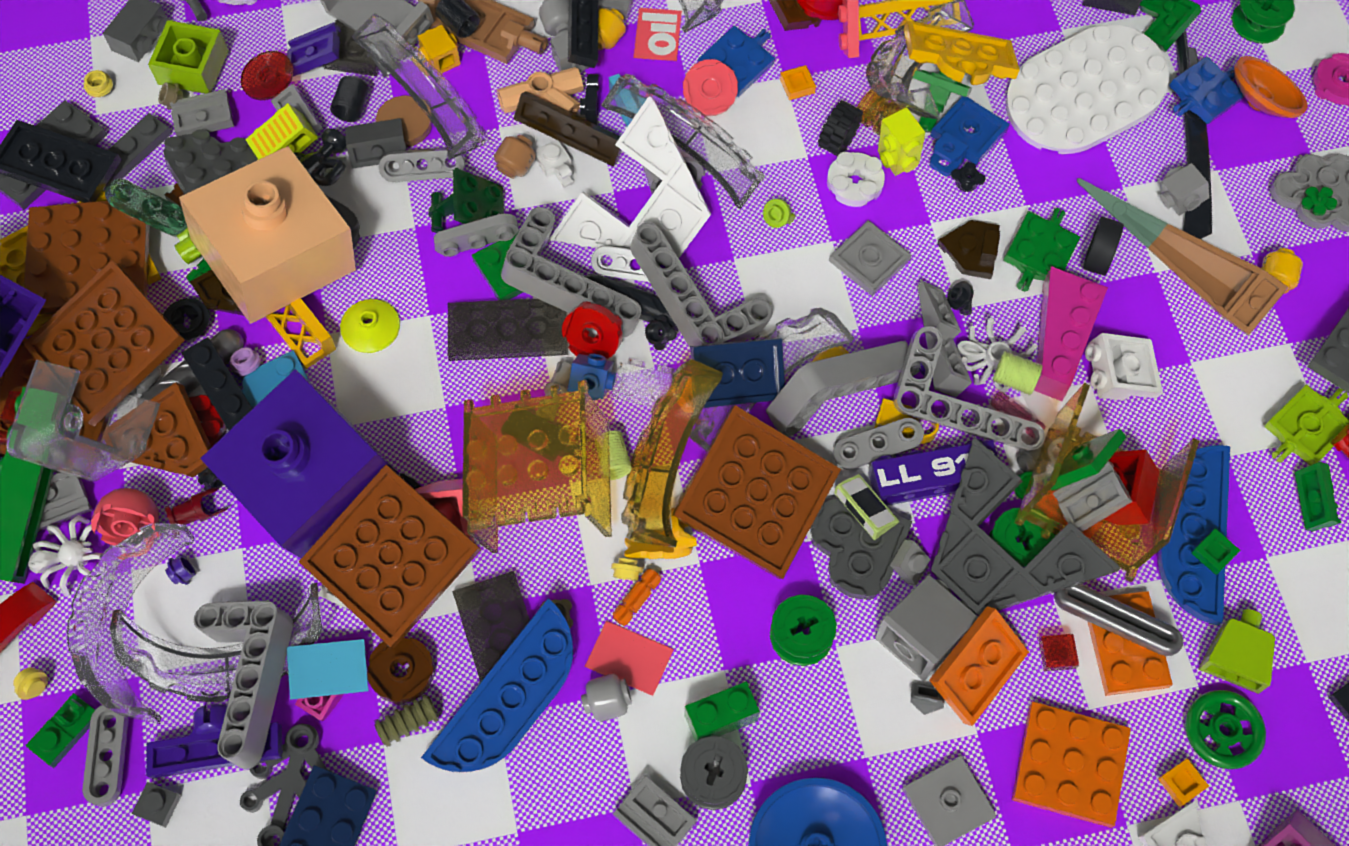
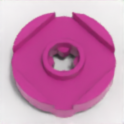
(1327, 79)

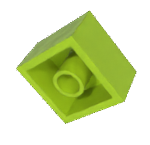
(188, 56)

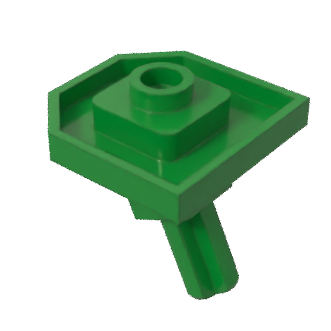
(940, 89)

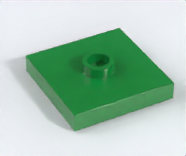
(1088, 458)

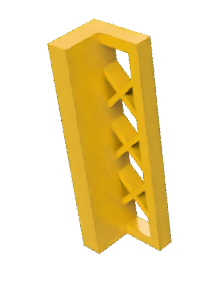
(887, 7)
(311, 324)

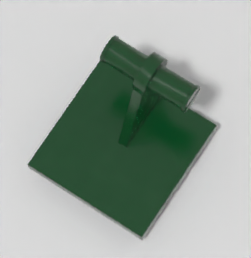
(471, 200)

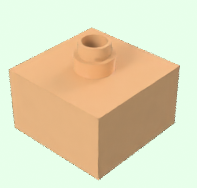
(269, 233)

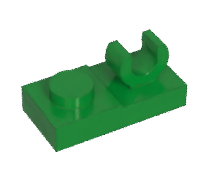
(1317, 497)
(62, 731)

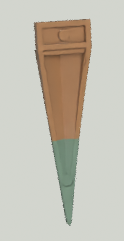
(1225, 282)

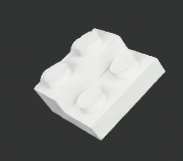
(1123, 367)

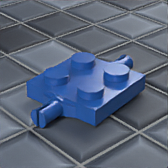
(742, 55)
(1206, 90)

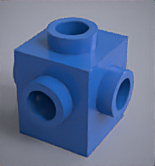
(595, 371)

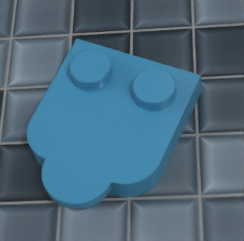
(268, 376)

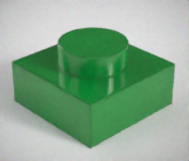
(1215, 551)

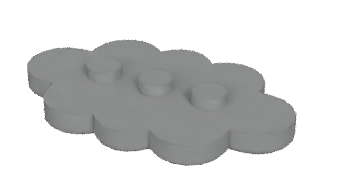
(1318, 172)

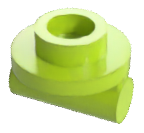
(777, 213)

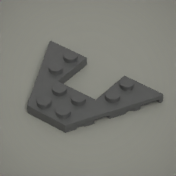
(986, 573)

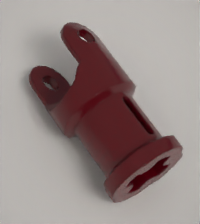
(192, 509)

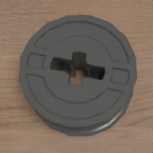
(732, 768)

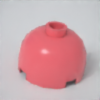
(122, 514)

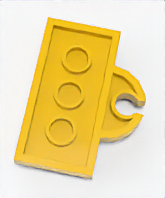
(961, 52)

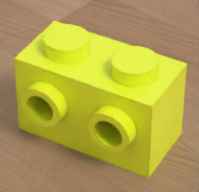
(901, 142)

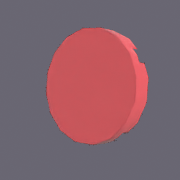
(710, 87)

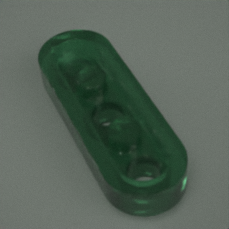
(139, 202)

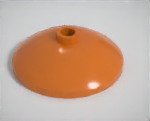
(1269, 88)

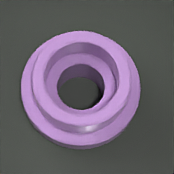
(244, 361)

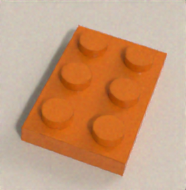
(1124, 664)
(979, 666)

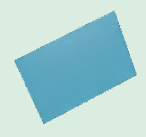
(327, 669)

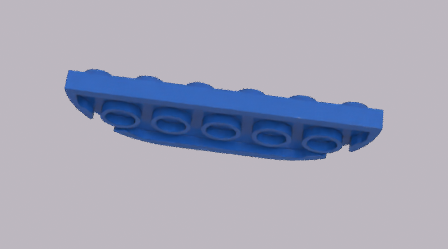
(1200, 512)
(508, 696)

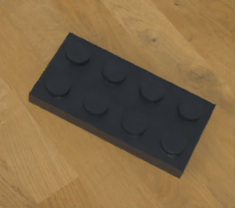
(56, 162)

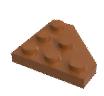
(176, 435)

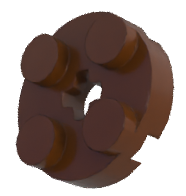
(399, 688)

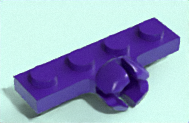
(199, 749)

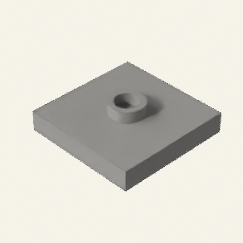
(949, 802)

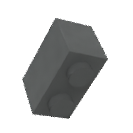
(135, 28)

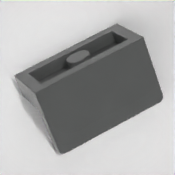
(371, 141)

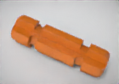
(636, 597)

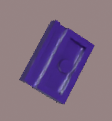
(314, 48)

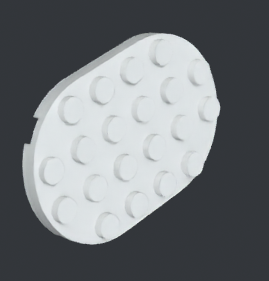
(1087, 89)

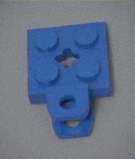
(956, 144)

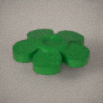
(1319, 200)

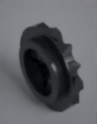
(195, 311)

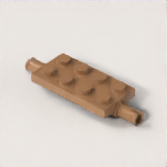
(498, 32)

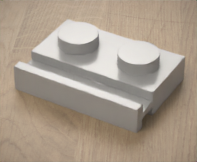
(203, 111)
(1093, 498)
(64, 500)
(654, 815)

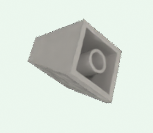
(925, 627)

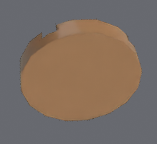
(414, 120)

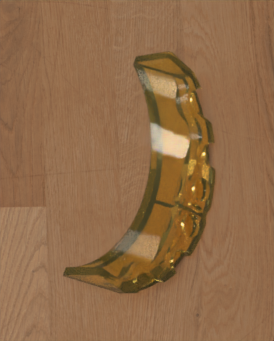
(659, 453)

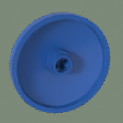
(816, 815)

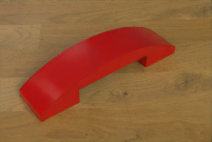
(21, 608)

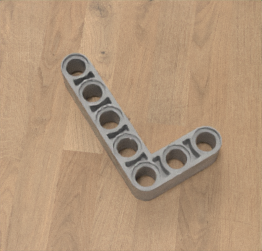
(554, 283)
(690, 299)
(833, 379)
(954, 407)
(265, 641)

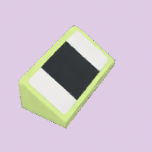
(865, 506)

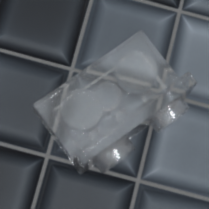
(641, 384)

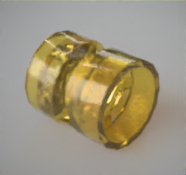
(875, 109)

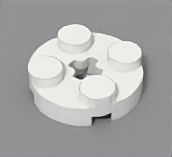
(860, 165)

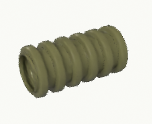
(406, 720)

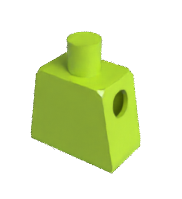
(1242, 653)

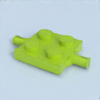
(1308, 425)

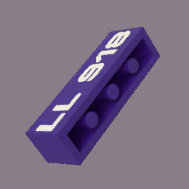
(921, 473)

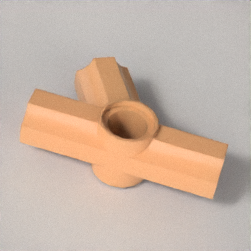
(554, 87)

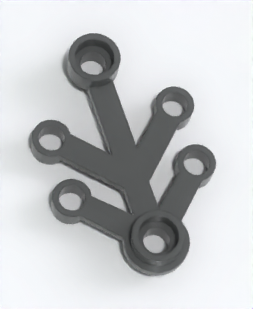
(287, 782)

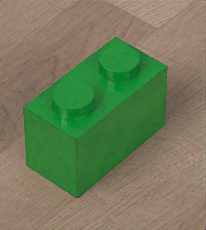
(722, 712)

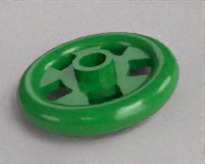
(1243, 711)

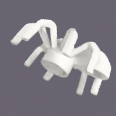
(974, 351)
(70, 554)

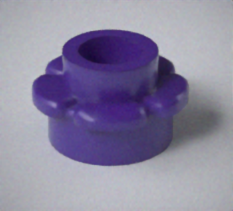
(180, 570)

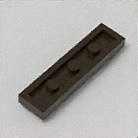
(568, 128)

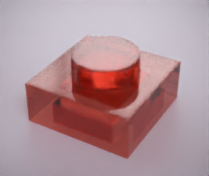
(1058, 652)

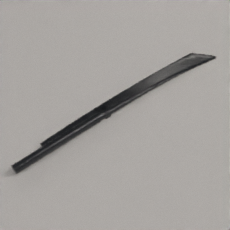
(1198, 221)

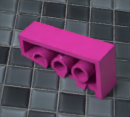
(1066, 323)

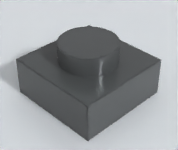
(156, 804)

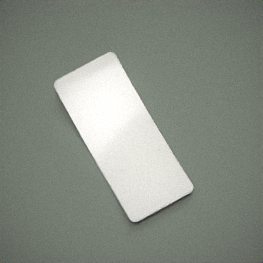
(1041, 408)

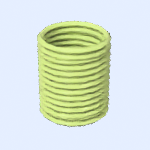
(1017, 373)
(619, 459)

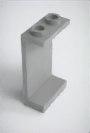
(404, 16)

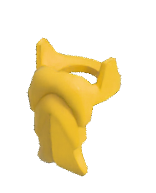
(683, 548)

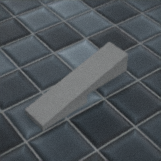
(950, 372)

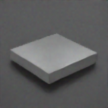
(870, 258)

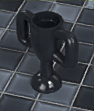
(318, 161)

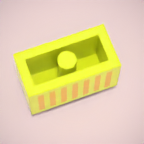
(283, 129)

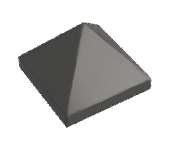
(926, 698)

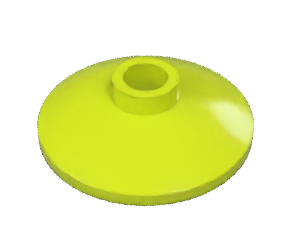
(374, 335)

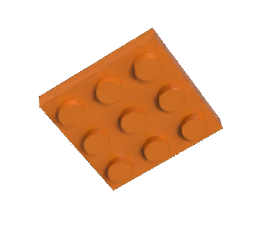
(1071, 764)

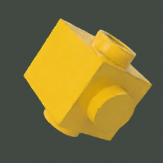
(439, 48)

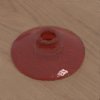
(267, 75)

